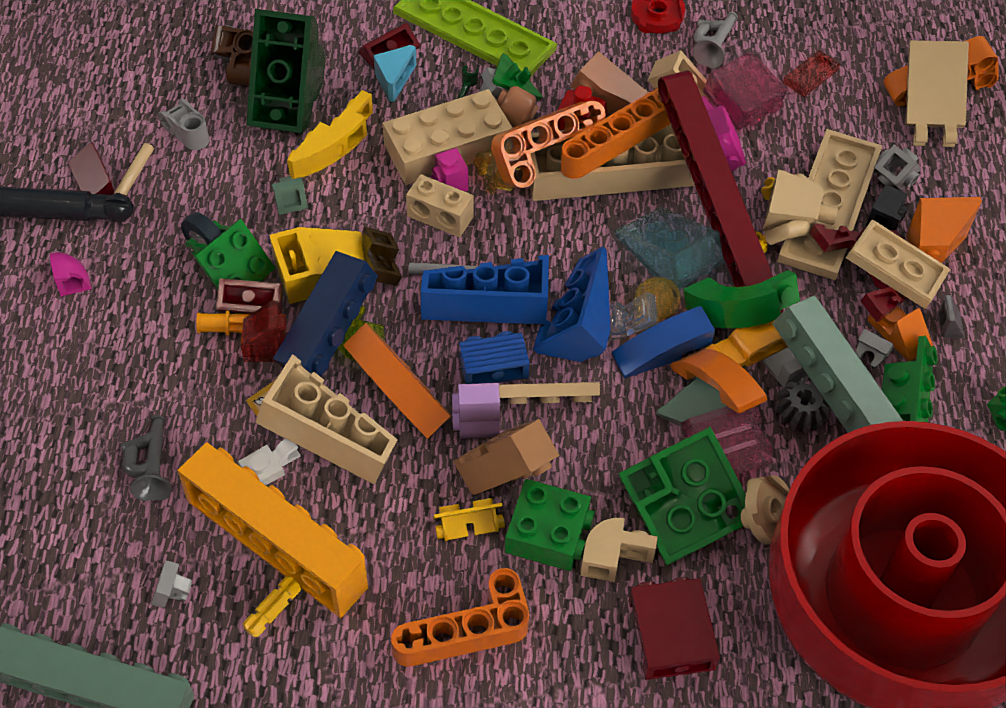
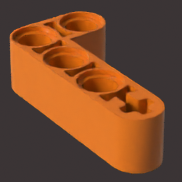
(982, 71)
(548, 135)
(459, 625)

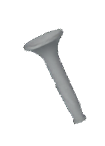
(709, 49)

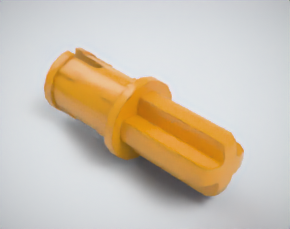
(220, 322)

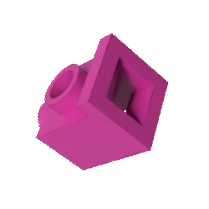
(451, 169)

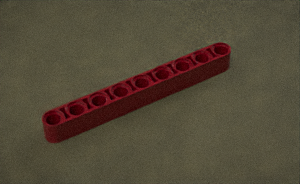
(713, 179)

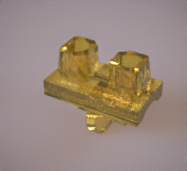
(487, 166)

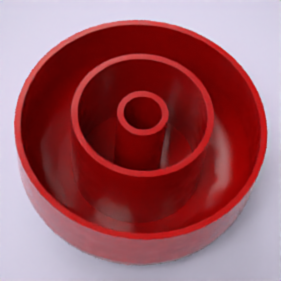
(898, 567)

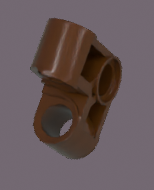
(233, 44)

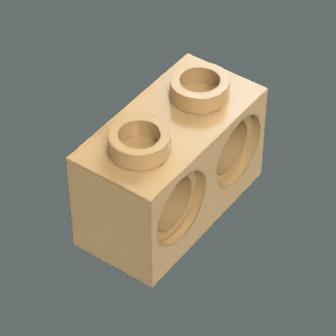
(440, 205)

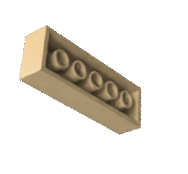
(646, 166)

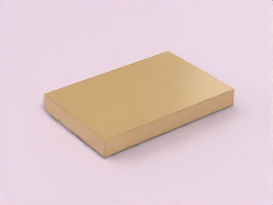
(898, 264)

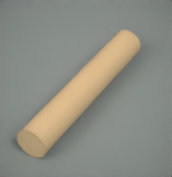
(134, 169)

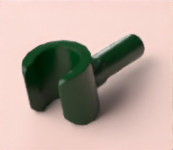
(468, 80)

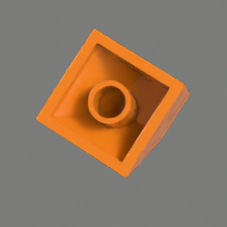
(942, 224)

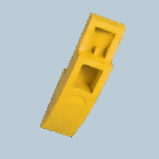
(332, 142)

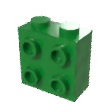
(549, 525)

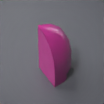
(69, 274)

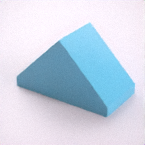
(394, 69)

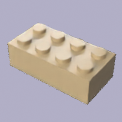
(459, 124)

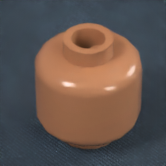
(517, 105)

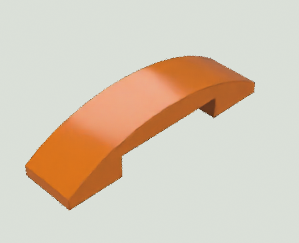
(735, 384)

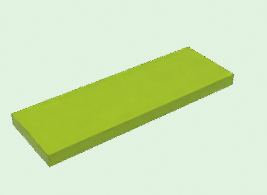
(478, 31)

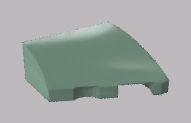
(690, 402)

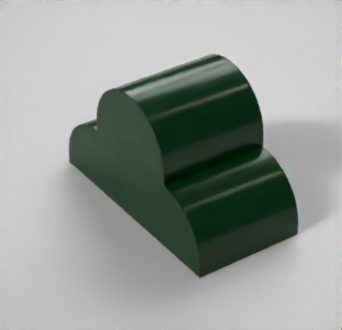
(284, 70)

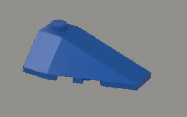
(582, 313)

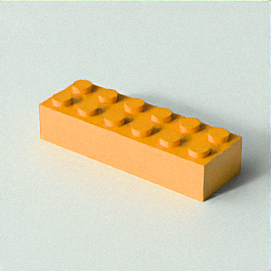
(275, 528)

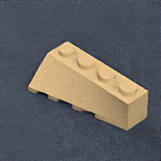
(324, 422)

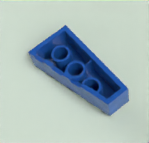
(488, 293)

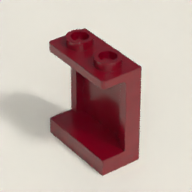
(674, 628)

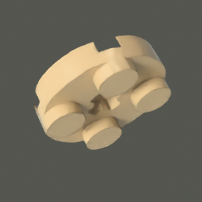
(763, 506)

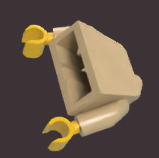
(792, 208)

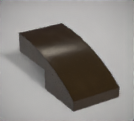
(379, 253)

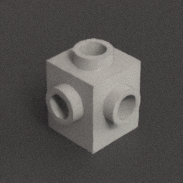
(895, 158)

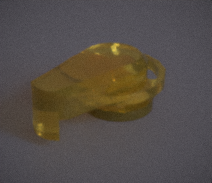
(665, 302)

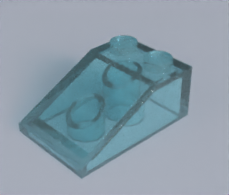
(672, 245)

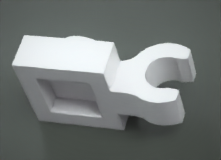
(269, 463)

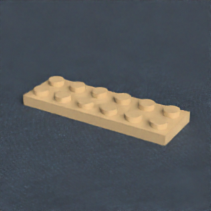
(844, 171)

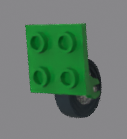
(225, 250)

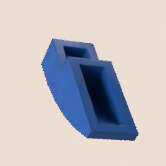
(664, 342)

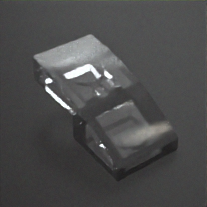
(632, 317)

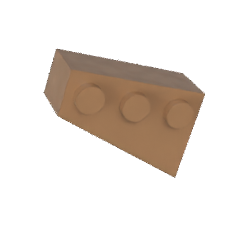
(507, 457)

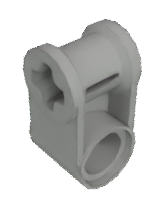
(186, 125)

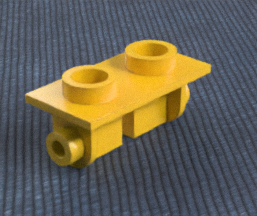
(481, 515)

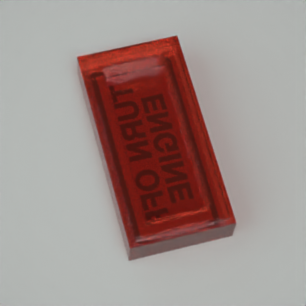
(811, 73)

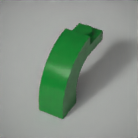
(743, 305)

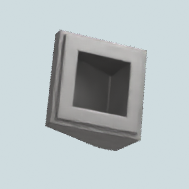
(950, 319)

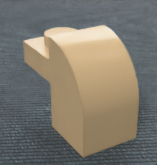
(608, 543)

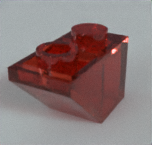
(263, 333)

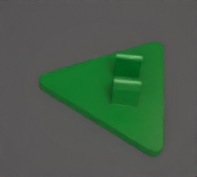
(508, 75)

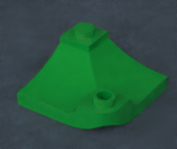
(685, 495)

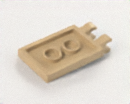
(937, 89)

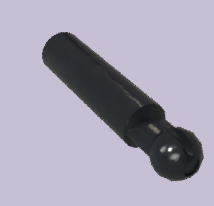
(63, 204)

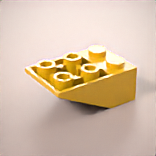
(305, 253)

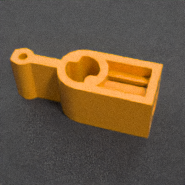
(751, 344)

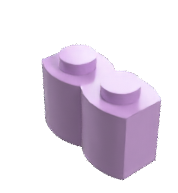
(476, 410)

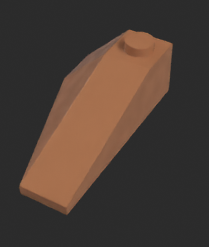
(608, 83)

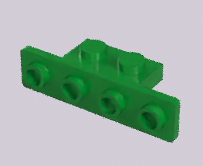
(911, 382)

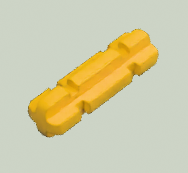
(271, 606)

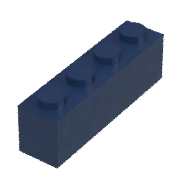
(328, 313)

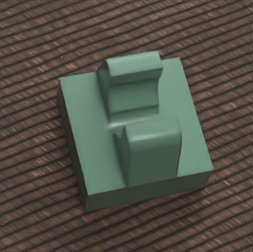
(289, 195)

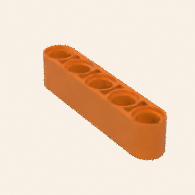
(613, 135)

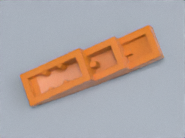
(397, 380)

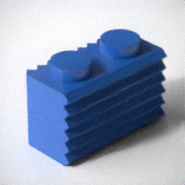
(494, 358)

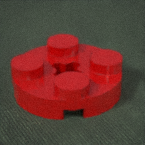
(665, 21)

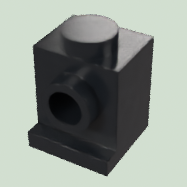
(889, 208)

